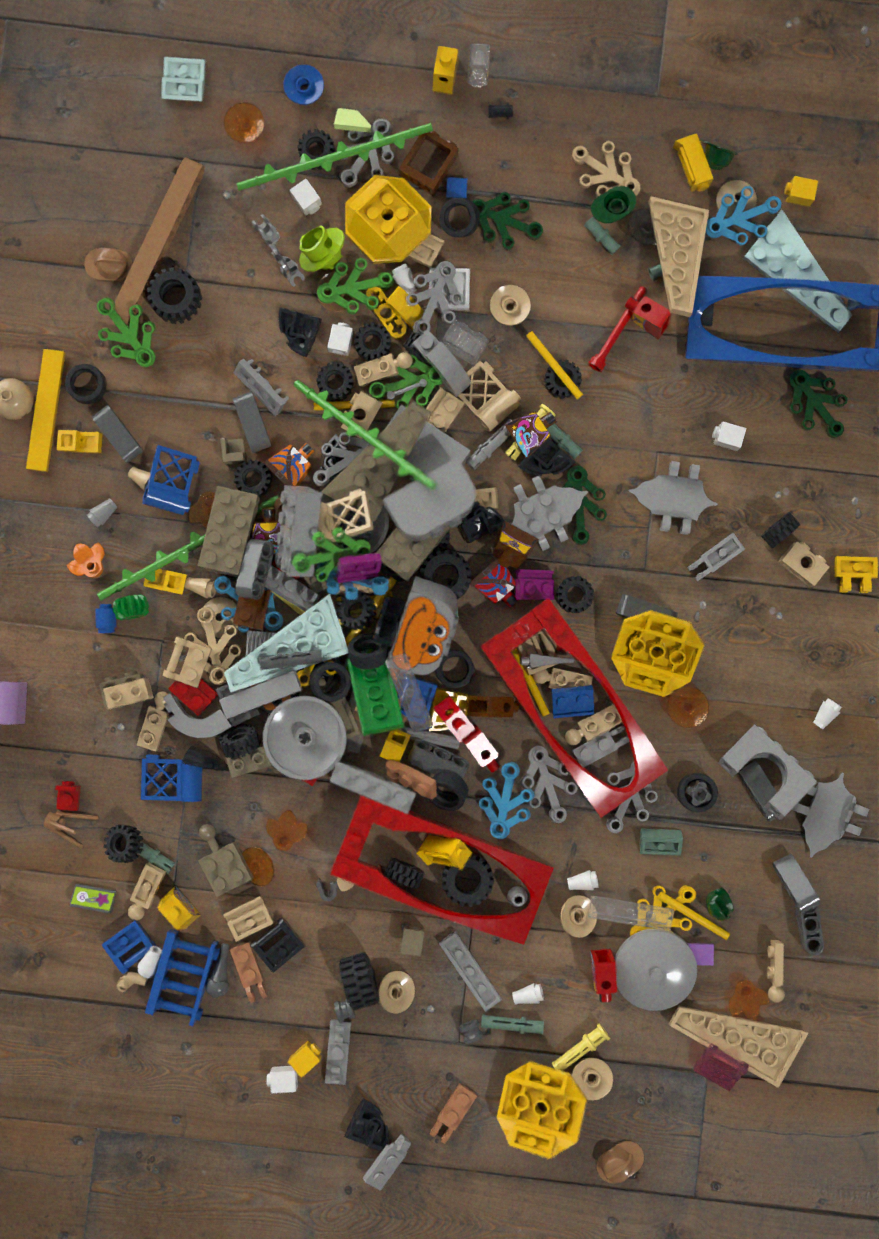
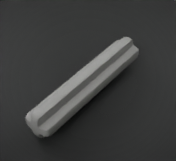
(434, 738)

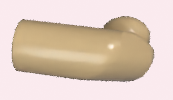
(129, 979)

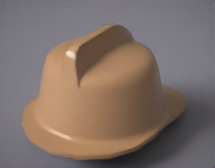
(108, 264)
(620, 1162)

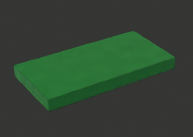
(375, 699)

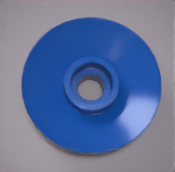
(300, 76)

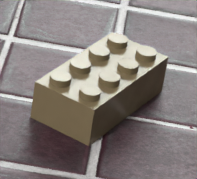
(228, 531)
(407, 556)

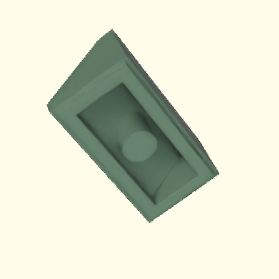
(661, 841)

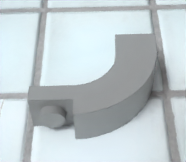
(444, 362)
(194, 727)

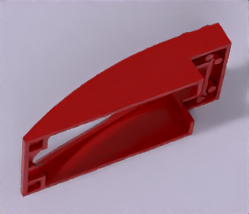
(547, 618)
(351, 869)

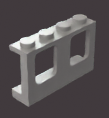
(373, 786)

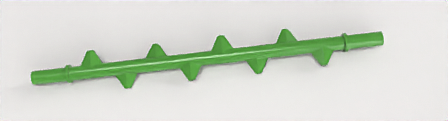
(342, 152)
(370, 436)
(163, 559)

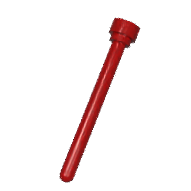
(598, 361)

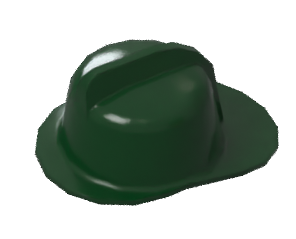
(717, 156)
(613, 204)

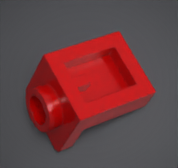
(68, 796)

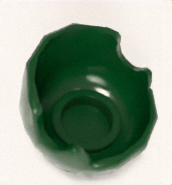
(719, 904)

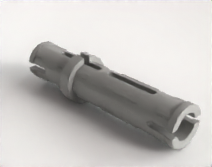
(484, 451)

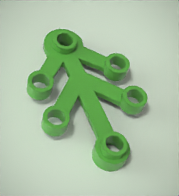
(351, 288)
(128, 334)
(410, 379)
(333, 555)

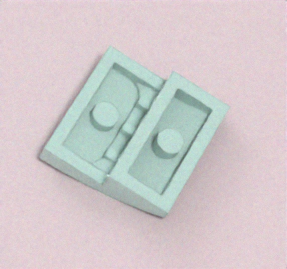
(183, 79)

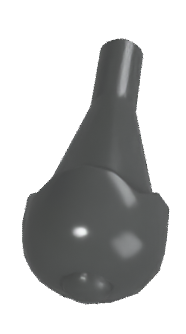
(218, 983)

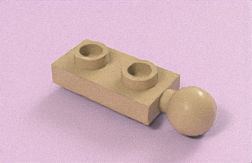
(381, 368)
(562, 678)
(154, 724)
(595, 725)
(145, 890)
(775, 970)

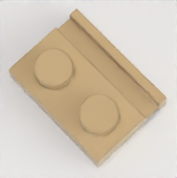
(427, 251)
(444, 410)
(248, 918)

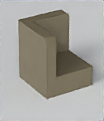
(233, 451)
(412, 940)

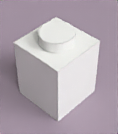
(306, 197)
(340, 339)
(729, 436)
(282, 1079)

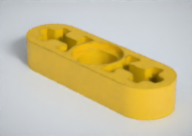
(399, 322)

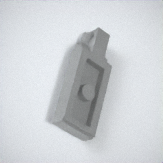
(387, 1162)

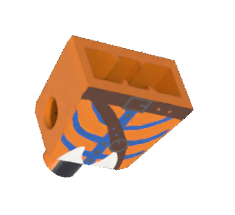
(291, 465)

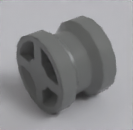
(343, 1010)
(471, 1031)

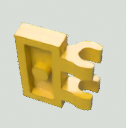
(856, 567)

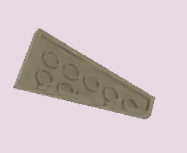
(380, 474)

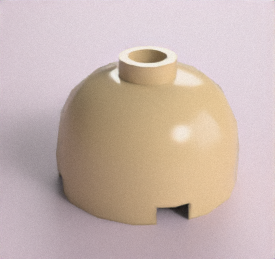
(15, 399)

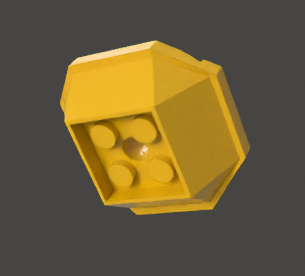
(387, 239)
(656, 670)
(534, 1129)

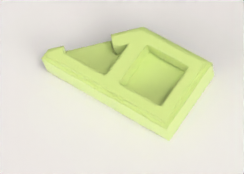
(351, 120)

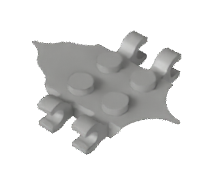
(270, 237)
(674, 497)
(546, 510)
(829, 814)

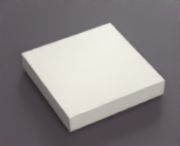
(462, 284)

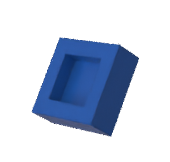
(456, 188)

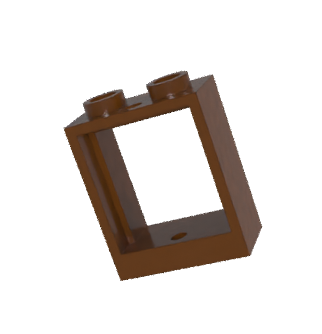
(419, 179)

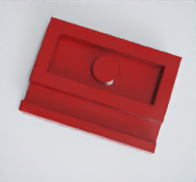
(195, 698)

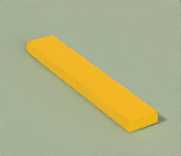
(45, 410)

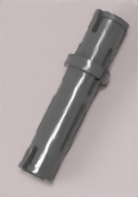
(294, 659)

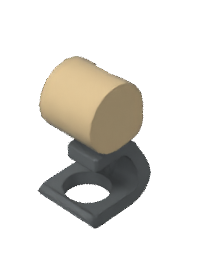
(339, 884)

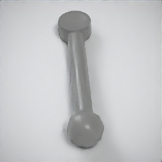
(391, 395)

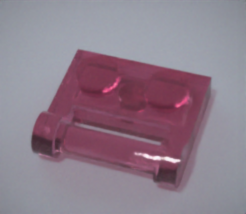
(718, 1071)

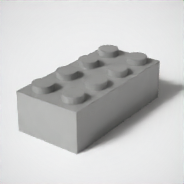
(298, 524)

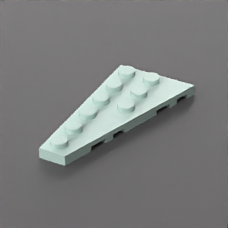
(786, 256)
(311, 631)

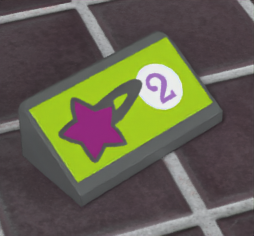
(93, 898)

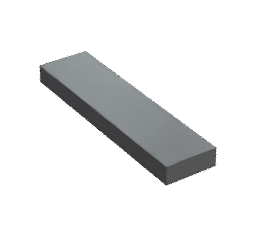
(260, 694)
(470, 971)

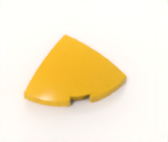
(440, 694)

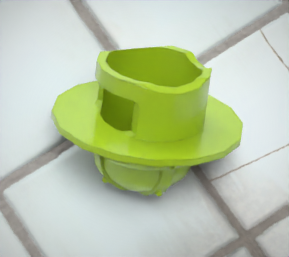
(321, 248)

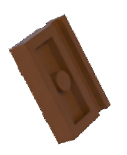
(252, 612)

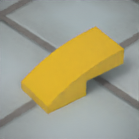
(398, 304)
(79, 441)
(167, 581)

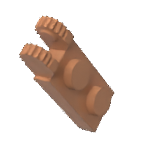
(411, 778)
(248, 970)
(454, 1111)

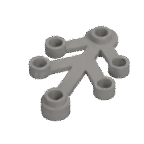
(353, 172)
(436, 295)
(348, 457)
(547, 781)
(635, 798)

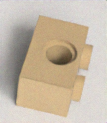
(369, 405)
(792, 562)
(128, 693)

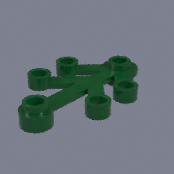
(503, 218)
(815, 400)
(578, 483)

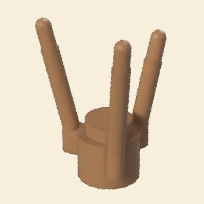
(56, 823)

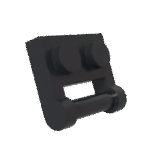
(282, 950)

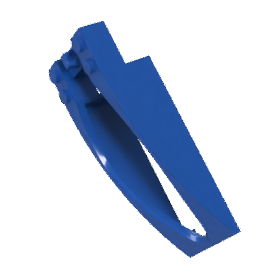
(707, 347)

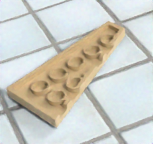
(680, 243)
(763, 1046)

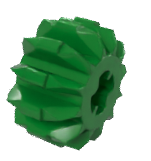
(130, 607)

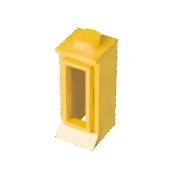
(694, 162)
(444, 851)

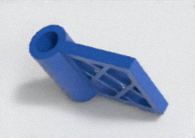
(165, 496)
(188, 780)

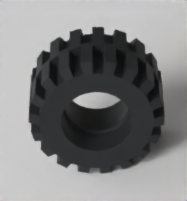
(167, 281)
(449, 558)
(472, 896)
(359, 981)

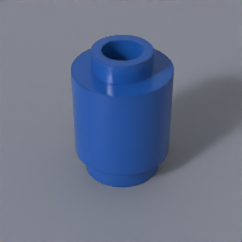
(105, 619)

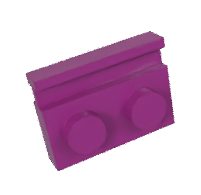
(358, 567)
(534, 584)

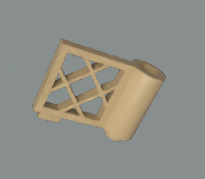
(498, 405)
(327, 517)

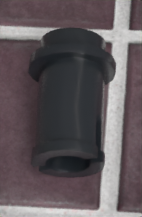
(500, 111)

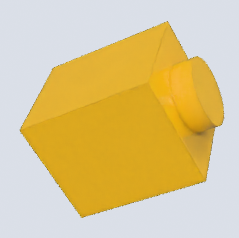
(801, 191)
(395, 745)
(305, 1058)

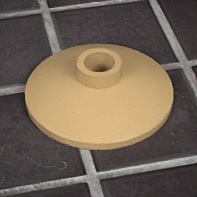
(734, 188)
(510, 295)
(217, 605)
(582, 924)
(403, 992)
(603, 1080)

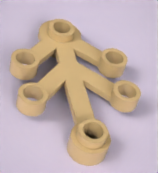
(607, 173)
(216, 647)

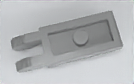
(718, 555)
(599, 747)

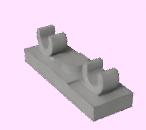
(260, 386)
(291, 589)
(338, 1052)

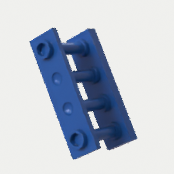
(162, 982)

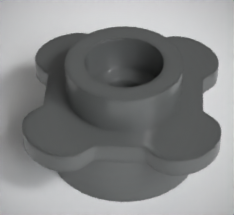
(701, 787)

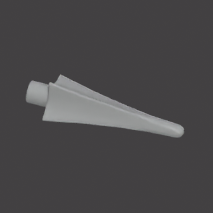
(535, 660)

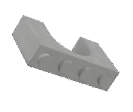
(795, 779)

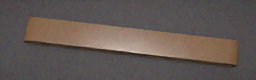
(159, 237)

